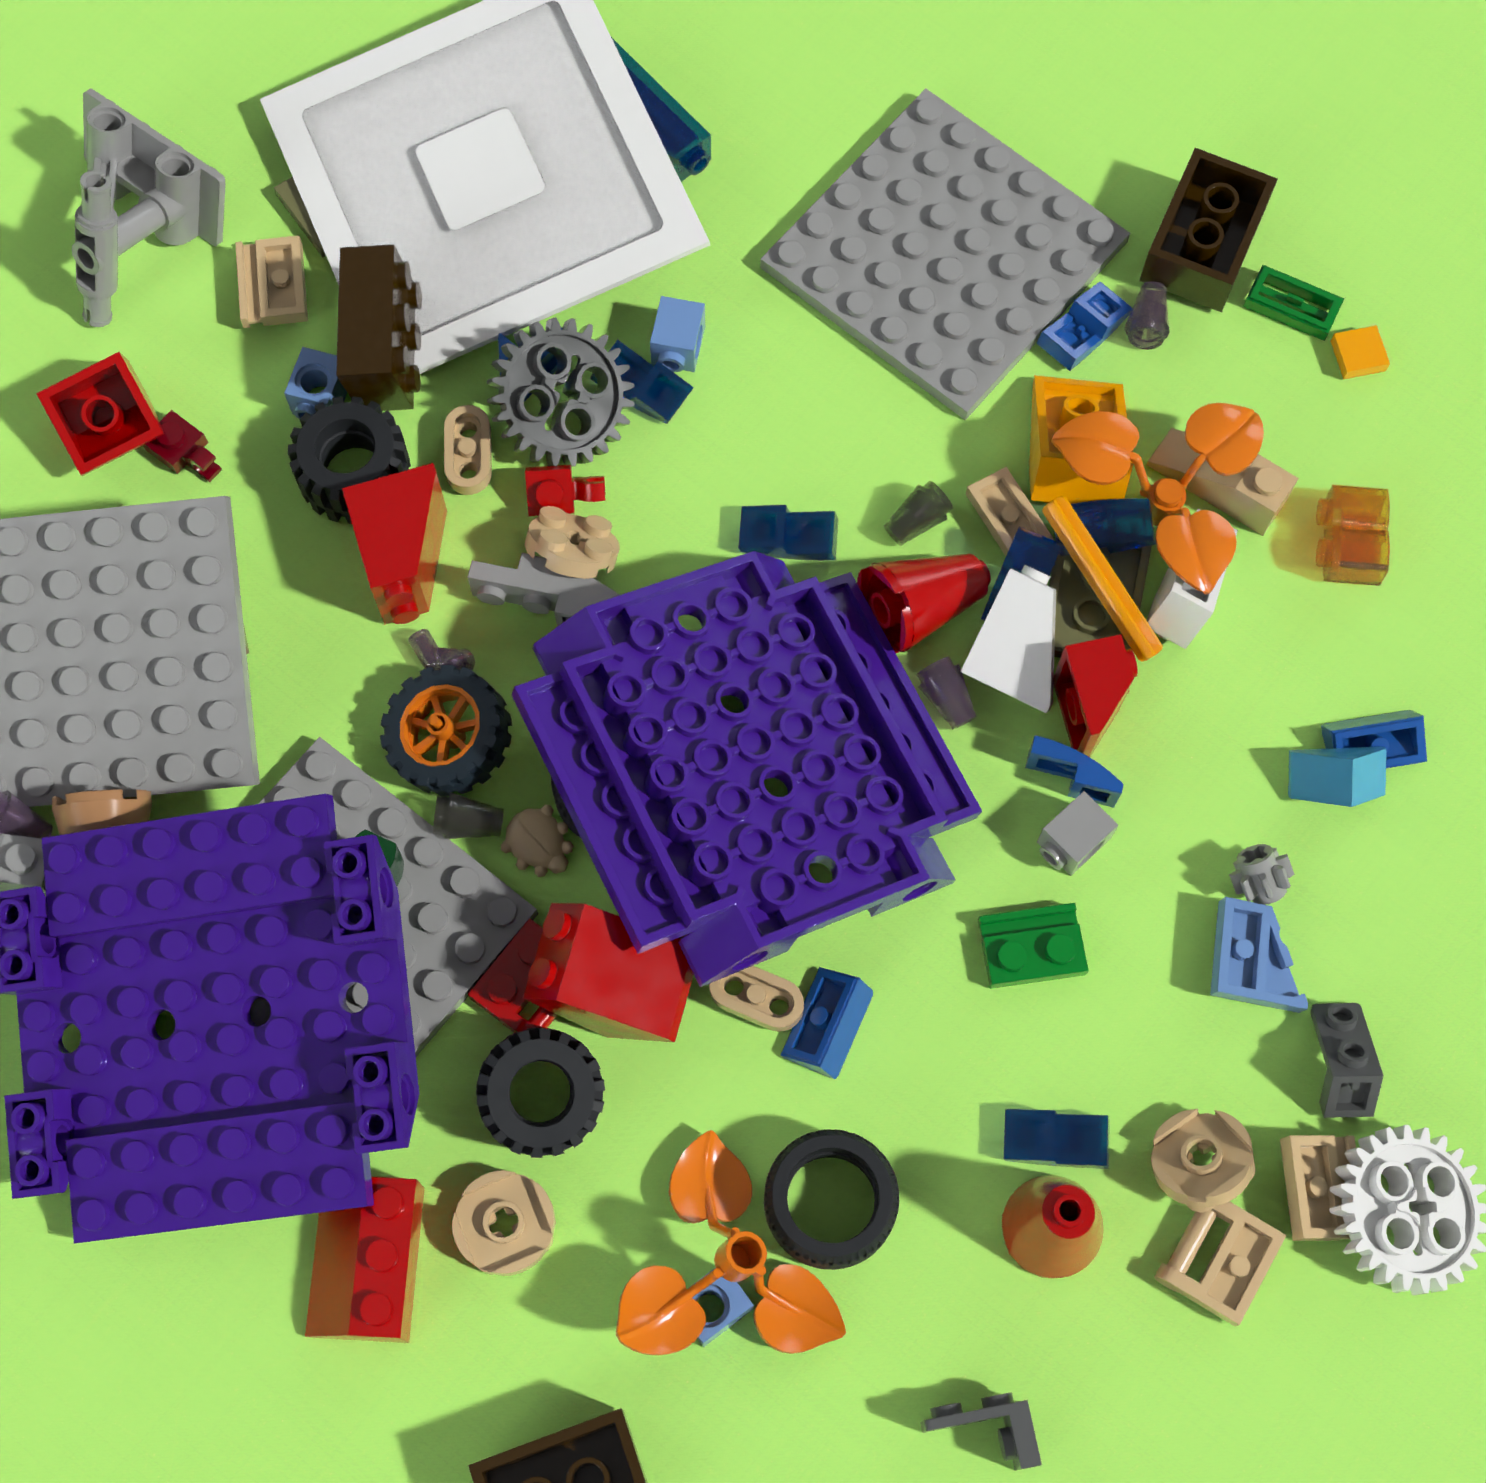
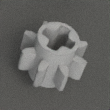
(1261, 874)

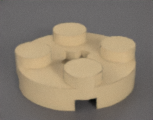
(572, 543)
(1208, 1184)
(477, 1210)

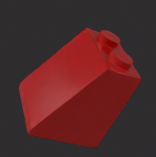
(399, 538)
(598, 979)

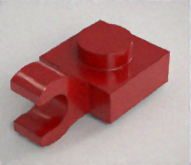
(557, 488)

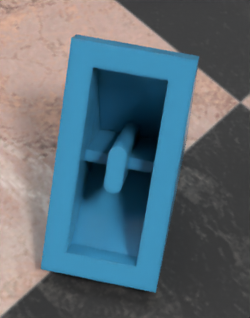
(1337, 775)

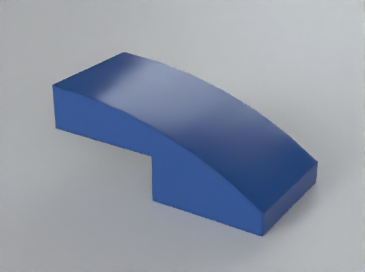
(1085, 326)
(1085, 773)

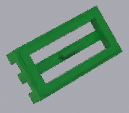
(1291, 308)

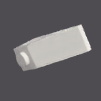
(1180, 609)

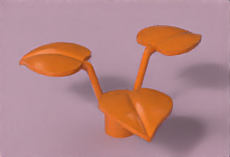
(1194, 545)
(659, 1311)

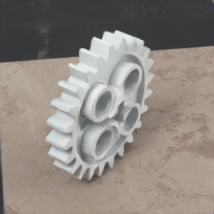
(1370, 1210)

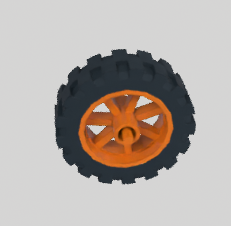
(477, 756)

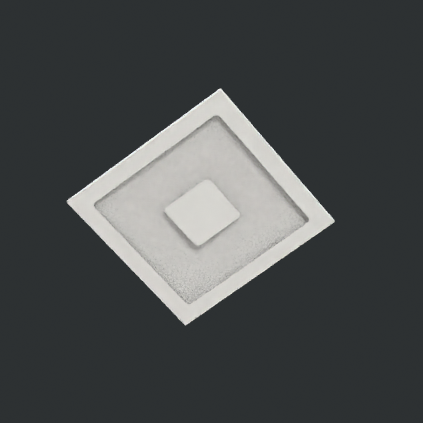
(494, 162)

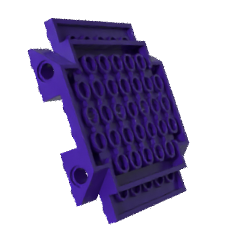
(675, 781)
(223, 1111)

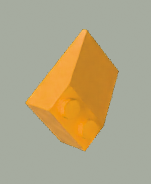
(1053, 405)

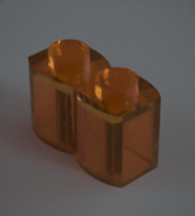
(1354, 535)

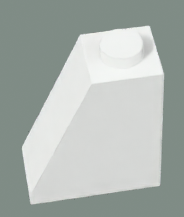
(1018, 640)

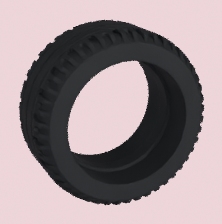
(844, 1146)

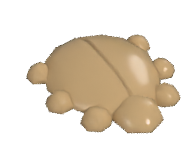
(538, 841)

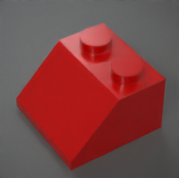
(101, 413)
(1092, 687)

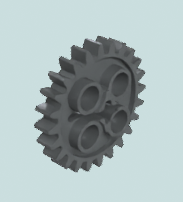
(525, 375)

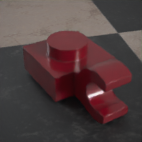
(183, 446)

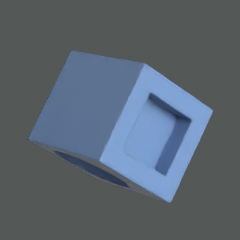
(677, 334)
(312, 371)
(735, 1308)

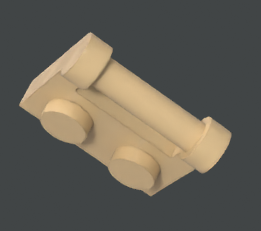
(1234, 1268)

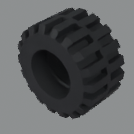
(333, 431)
(571, 1124)

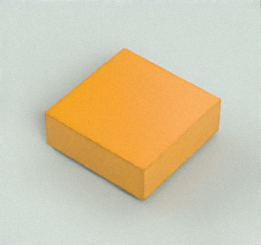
(1360, 352)

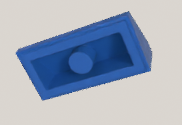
(1398, 732)
(828, 1022)

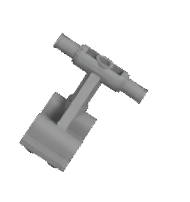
(175, 191)

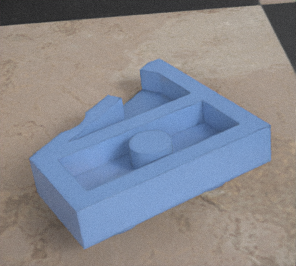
(1252, 959)

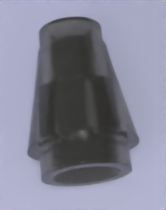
(918, 513)
(466, 818)

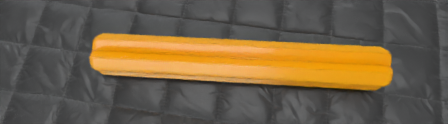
(1102, 578)

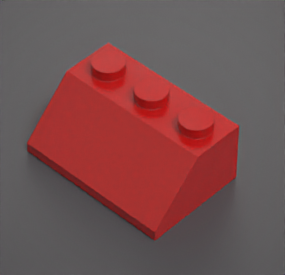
(367, 1266)

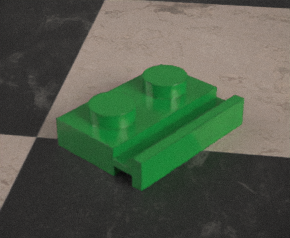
(1032, 945)

